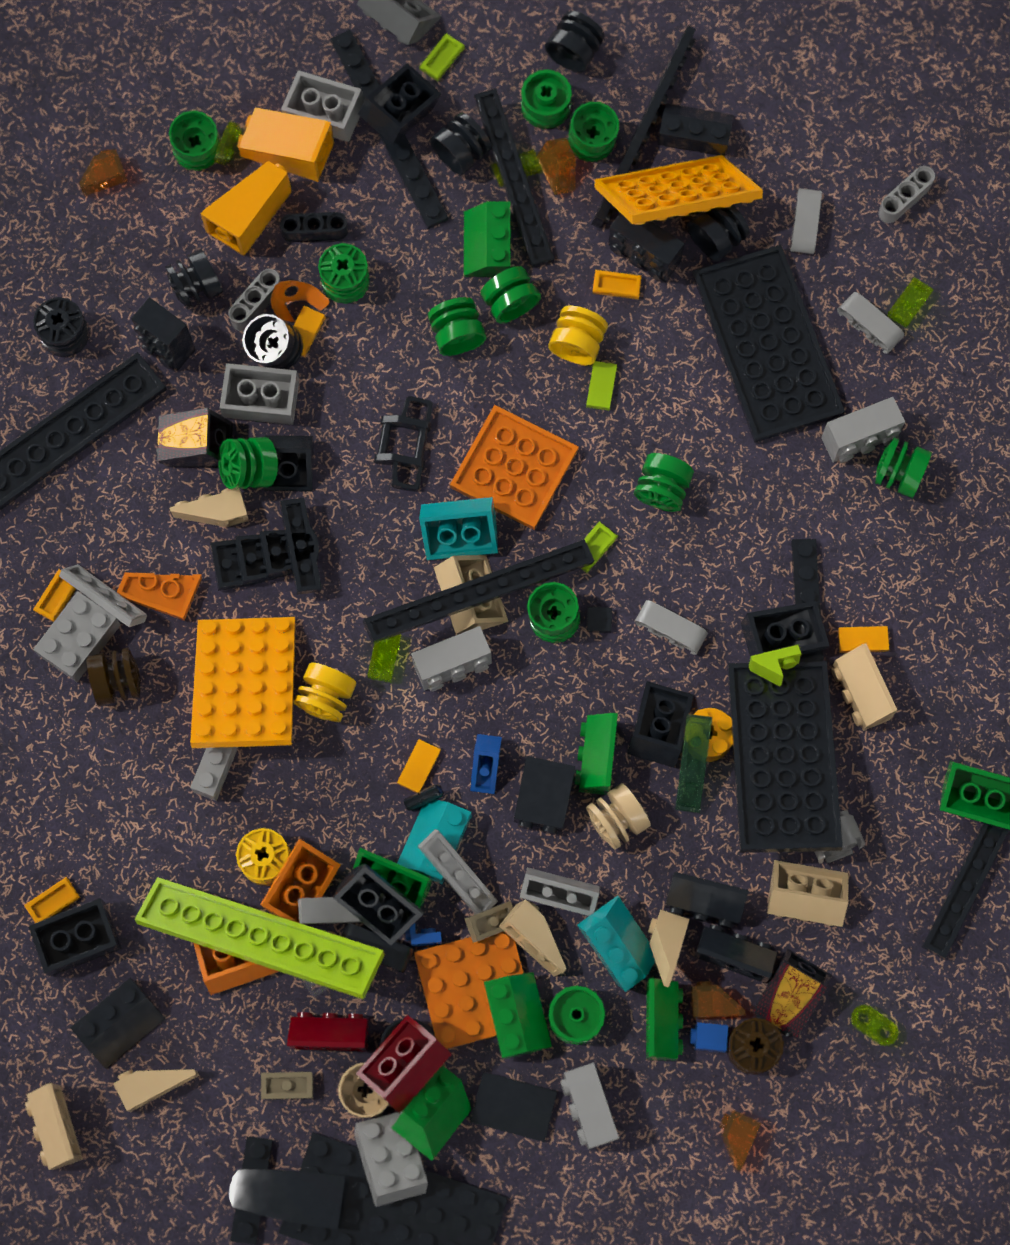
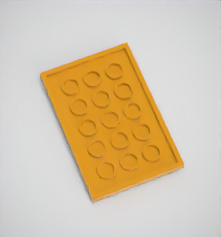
(678, 189)
(243, 682)

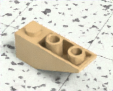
(219, 510)

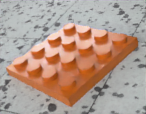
(515, 466)
(455, 986)

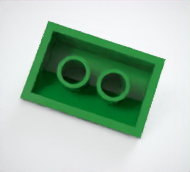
(487, 239)
(597, 753)
(976, 794)
(406, 881)
(517, 1015)
(663, 1020)
(434, 1113)

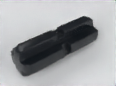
(420, 799)

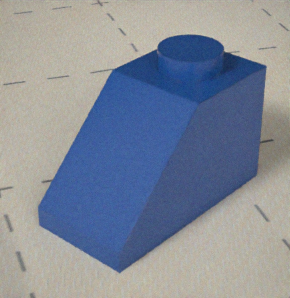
(485, 763)

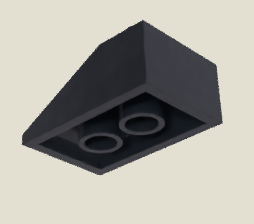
(785, 628)
(660, 724)

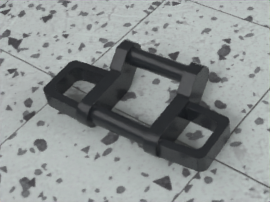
(396, 460)

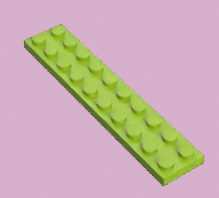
(260, 937)

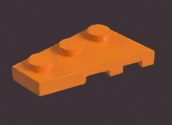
(162, 593)

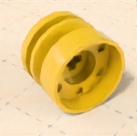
(578, 332)
(326, 687)
(256, 842)

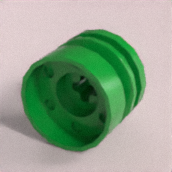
(593, 119)
(188, 130)
(343, 284)
(456, 326)
(248, 463)
(902, 467)
(664, 482)
(544, 602)

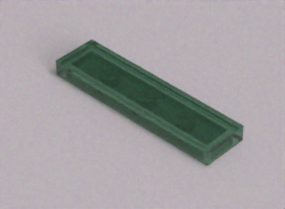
(693, 763)

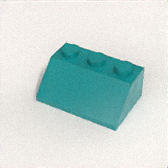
(459, 528)
(437, 815)
(619, 943)

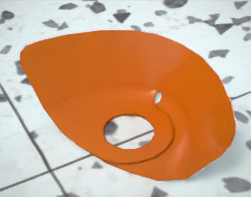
(305, 292)

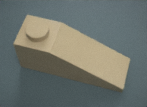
(532, 933)
(666, 942)
(144, 1086)

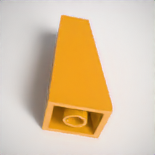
(287, 140)
(247, 207)

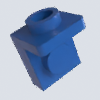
(425, 938)

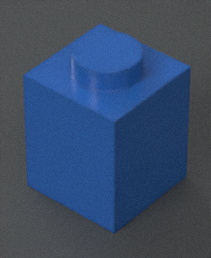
(709, 1037)

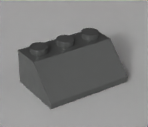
(403, 18)

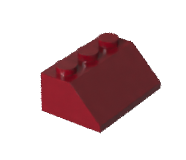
(328, 1032)
(403, 1063)

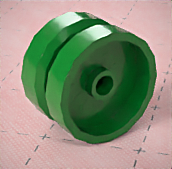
(546, 99)
(510, 294)
(572, 1030)

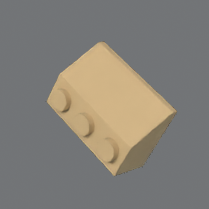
(461, 570)
(864, 688)
(808, 893)
(53, 1126)

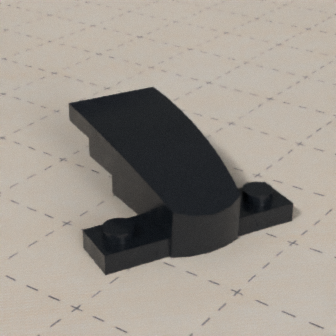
(271, 554)
(280, 1194)

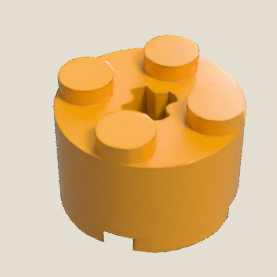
(722, 733)

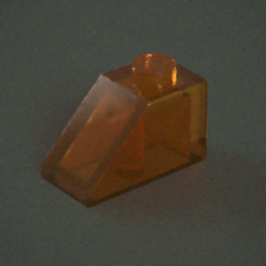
(558, 165)
(102, 173)
(713, 1002)
(738, 1136)

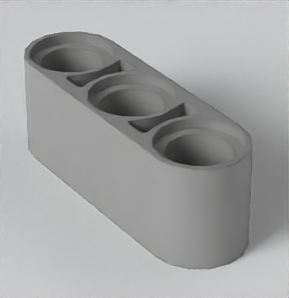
(911, 186)
(806, 221)
(256, 289)
(871, 321)
(671, 626)

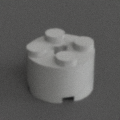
(850, 838)

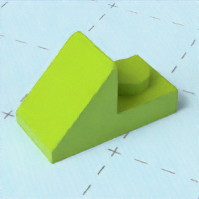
(770, 663)

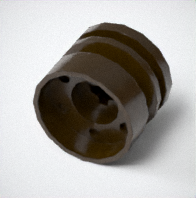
(114, 676)
(742, 1054)

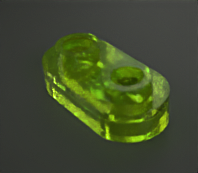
(231, 135)
(874, 1024)

